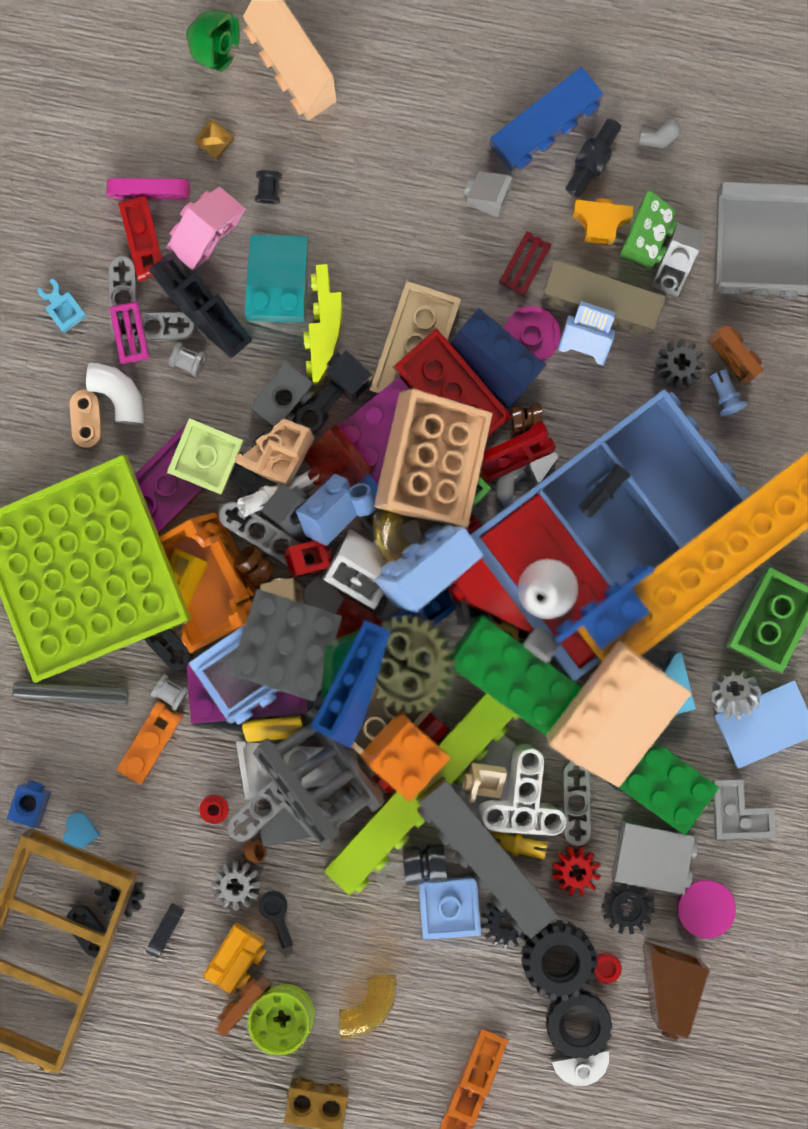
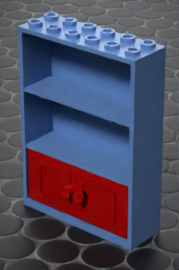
(667, 501)

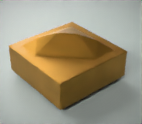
(214, 139)

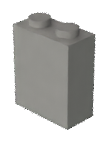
(654, 857)

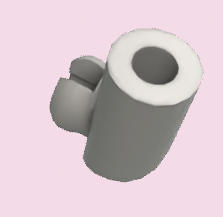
(662, 137)
(505, 486)

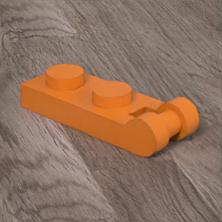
(149, 743)

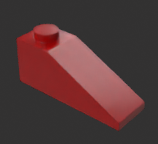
(484, 592)

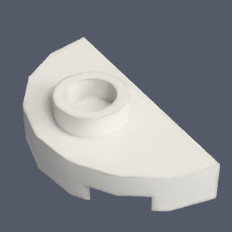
(582, 1071)

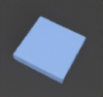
(450, 908)

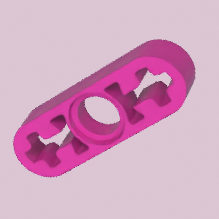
(151, 188)

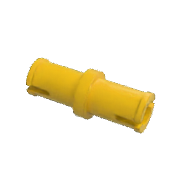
(520, 845)

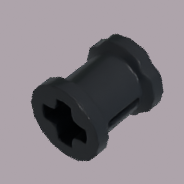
(268, 187)

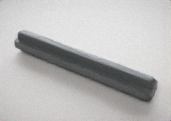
(70, 693)

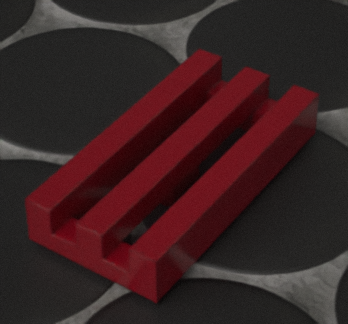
(536, 242)

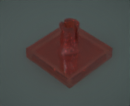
(337, 456)

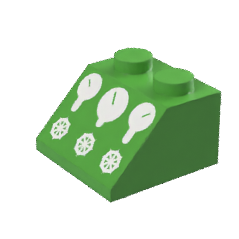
(648, 232)

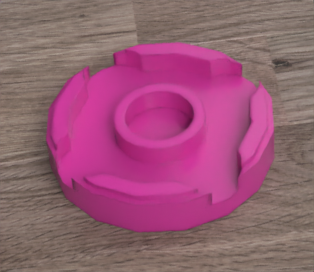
(542, 337)
(706, 909)

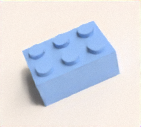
(428, 567)

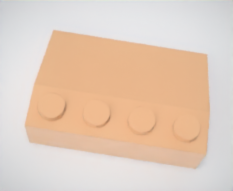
(291, 56)
(433, 458)
(617, 715)

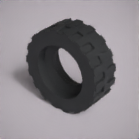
(584, 1046)

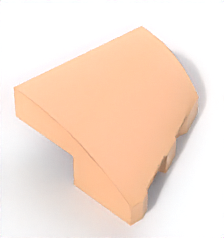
(279, 452)

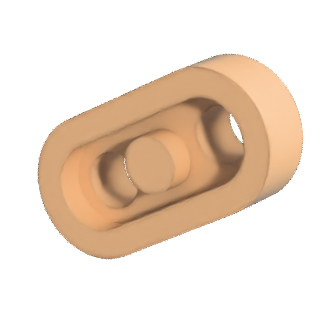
(86, 418)

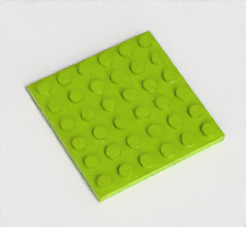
(85, 570)

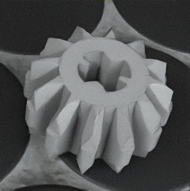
(737, 705)
(229, 892)

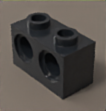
(348, 375)

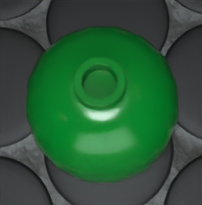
(212, 38)

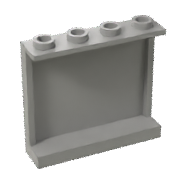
(762, 240)

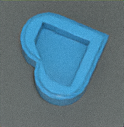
(80, 830)

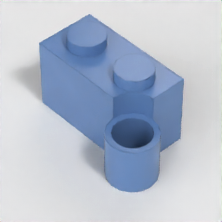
(334, 508)

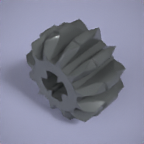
(672, 370)

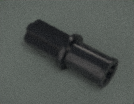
(604, 490)

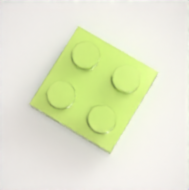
(205, 456)

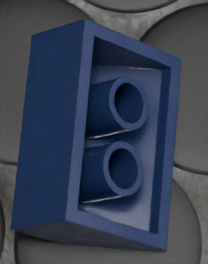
(497, 357)

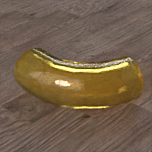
(388, 535)
(373, 1009)

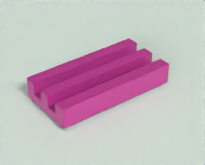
(140, 329)

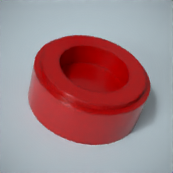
(608, 968)

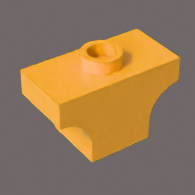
(601, 219)

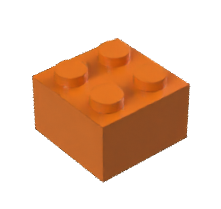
(404, 756)

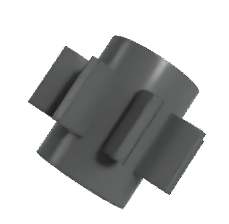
(341, 798)

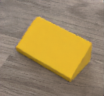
(188, 573)
(271, 728)

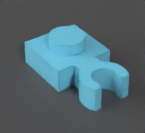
(63, 309)

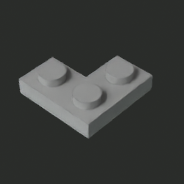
(735, 820)

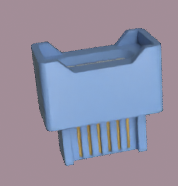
(589, 332)

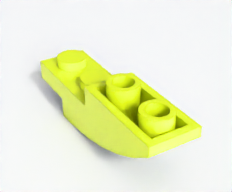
(323, 336)

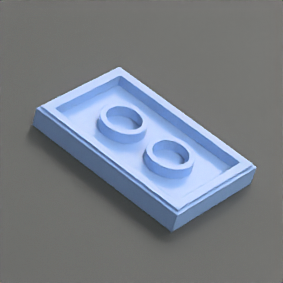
(772, 727)

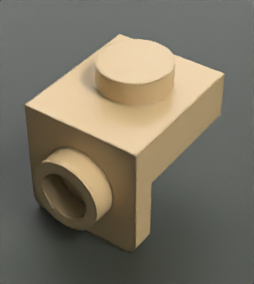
(484, 781)

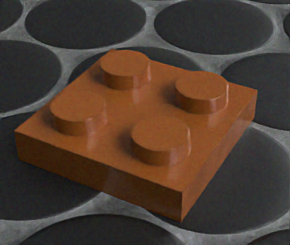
(729, 347)
(235, 1011)

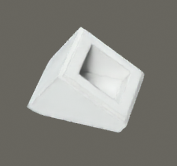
(541, 466)

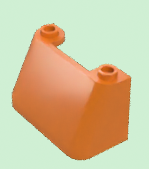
(223, 593)

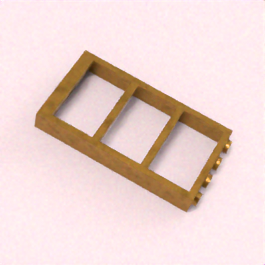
(33, 841)

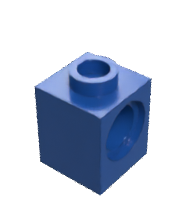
(19, 813)

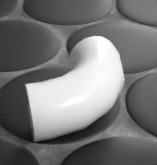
(119, 389)

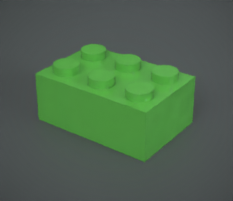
(771, 620)

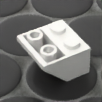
(355, 568)

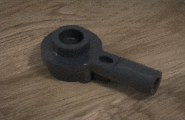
(273, 907)

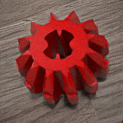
(568, 878)

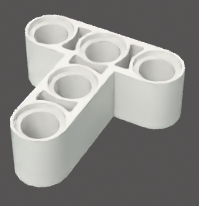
(527, 802)

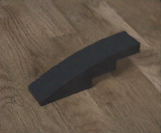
(199, 305)

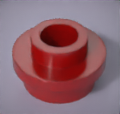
(220, 802)

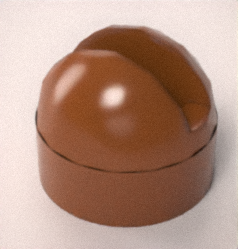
(254, 851)

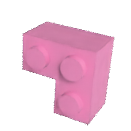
(203, 226)

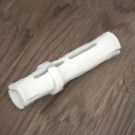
(256, 501)

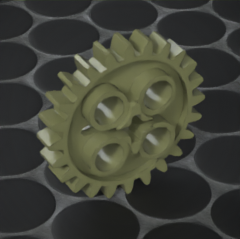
(419, 639)

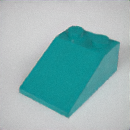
(277, 279)

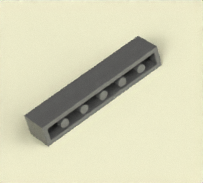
(486, 857)

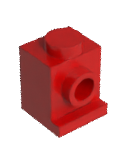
(295, 561)

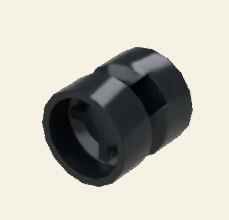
(424, 864)

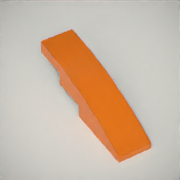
(474, 1081)

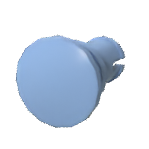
(728, 396)

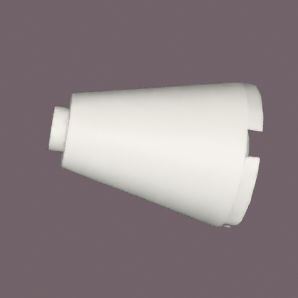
(555, 581)

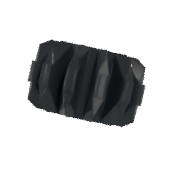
(107, 892)

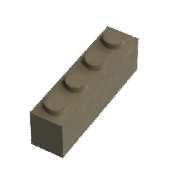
(632, 305)

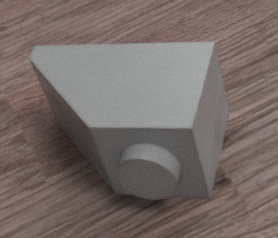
(488, 192)

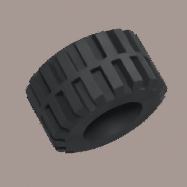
(574, 979)

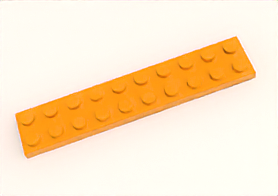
(717, 558)

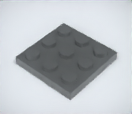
(284, 645)

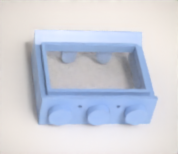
(231, 694)

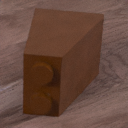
(674, 988)

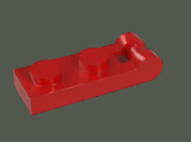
(140, 234)
(516, 453)

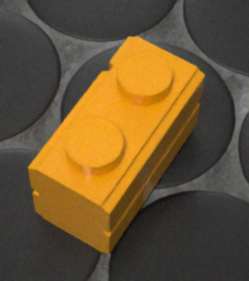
(234, 958)

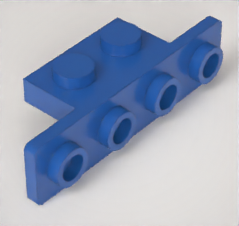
(612, 614)

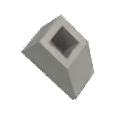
(678, 259)

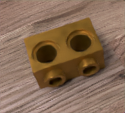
(315, 1114)

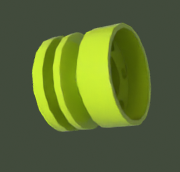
(272, 1033)

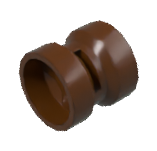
(525, 418)
(253, 565)

